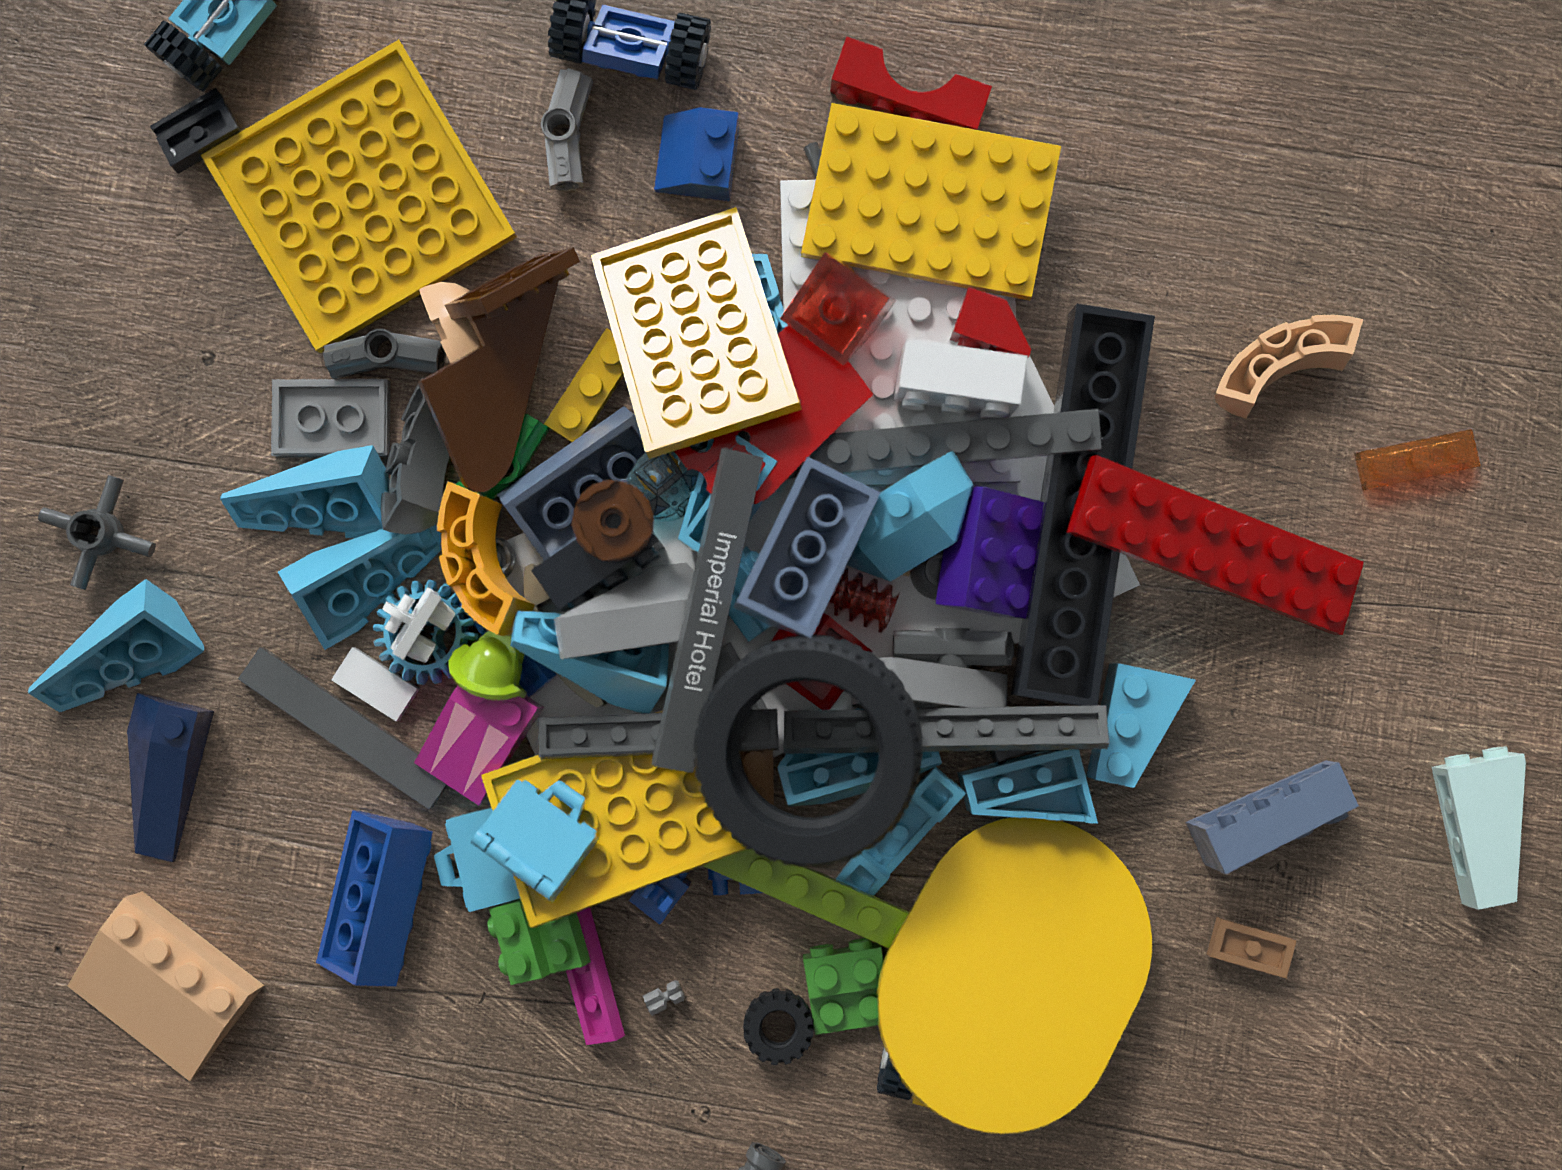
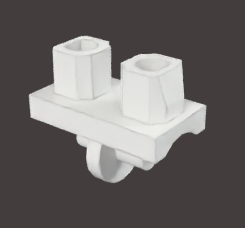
(409, 640)

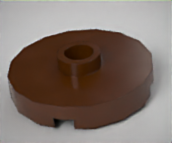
(591, 518)

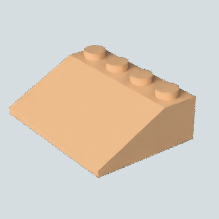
(163, 983)

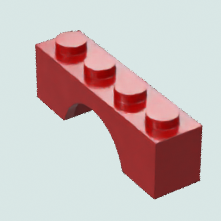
(864, 79)

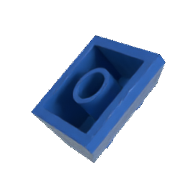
(698, 153)

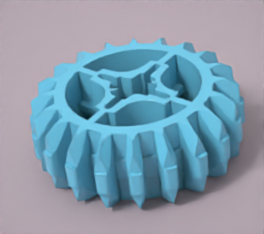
(410, 666)

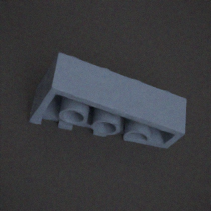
(1272, 816)

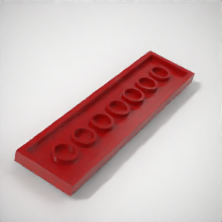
(1214, 545)

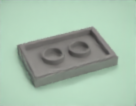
(329, 416)

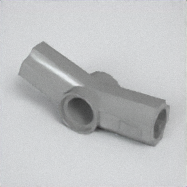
(566, 108)

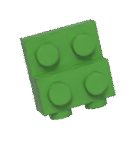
(537, 951)
(843, 985)

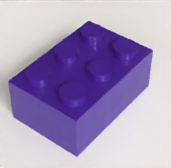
(994, 555)

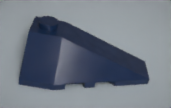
(164, 764)

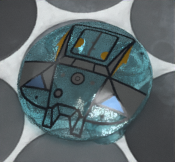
(665, 484)

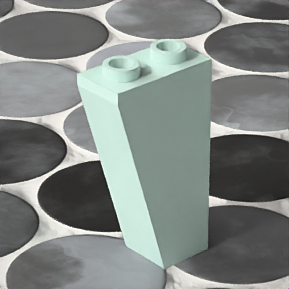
(1483, 823)

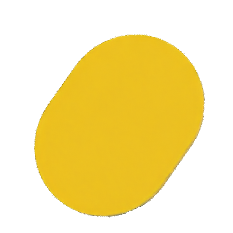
(1014, 975)

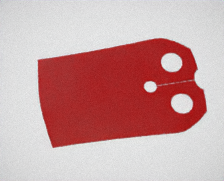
(827, 399)

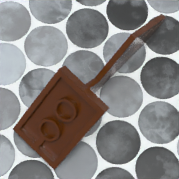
(486, 392)

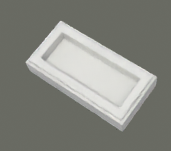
(375, 684)

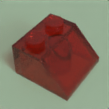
(837, 308)

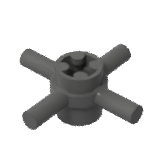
(109, 536)

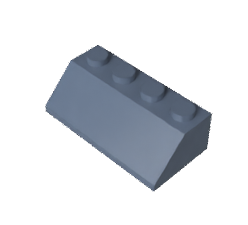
(548, 494)
(807, 549)

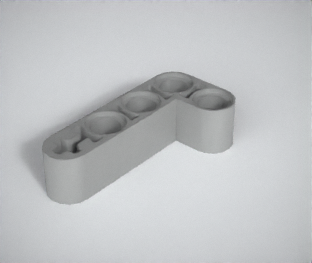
(947, 686)

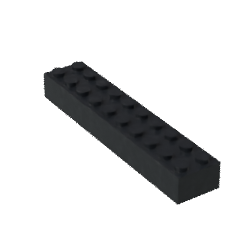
(1074, 578)

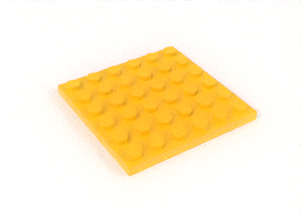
(358, 196)

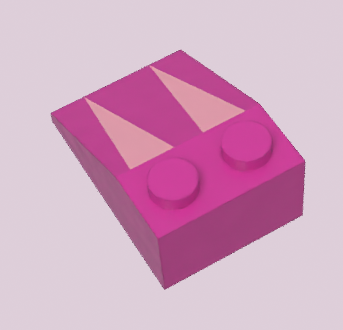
(475, 739)

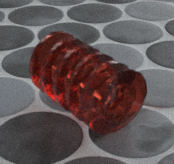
(863, 600)

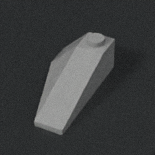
(629, 616)

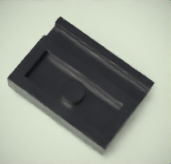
(195, 130)

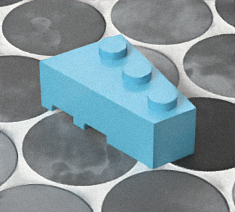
(1031, 786)

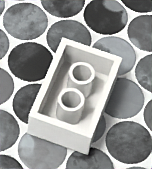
(959, 379)

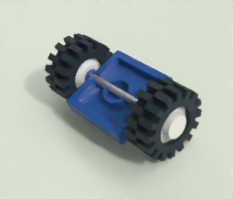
(630, 41)

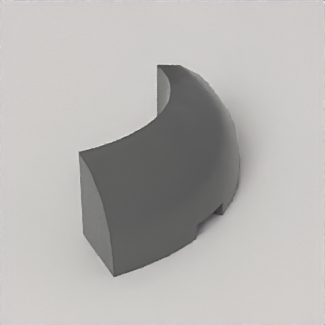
(416, 472)

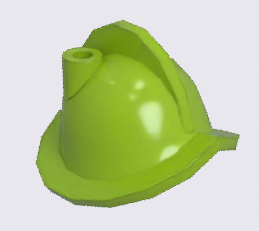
(488, 668)

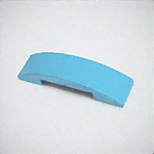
(930, 804)

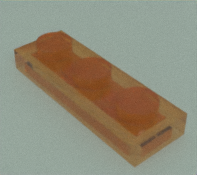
(1417, 459)

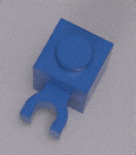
(659, 898)

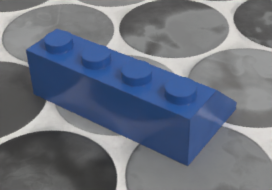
(374, 899)

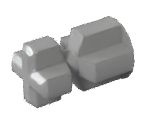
(657, 1000)

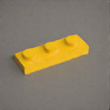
(588, 390)

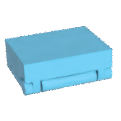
(536, 837)
(481, 877)

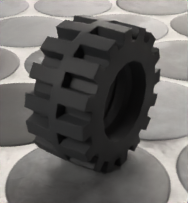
(778, 1051)

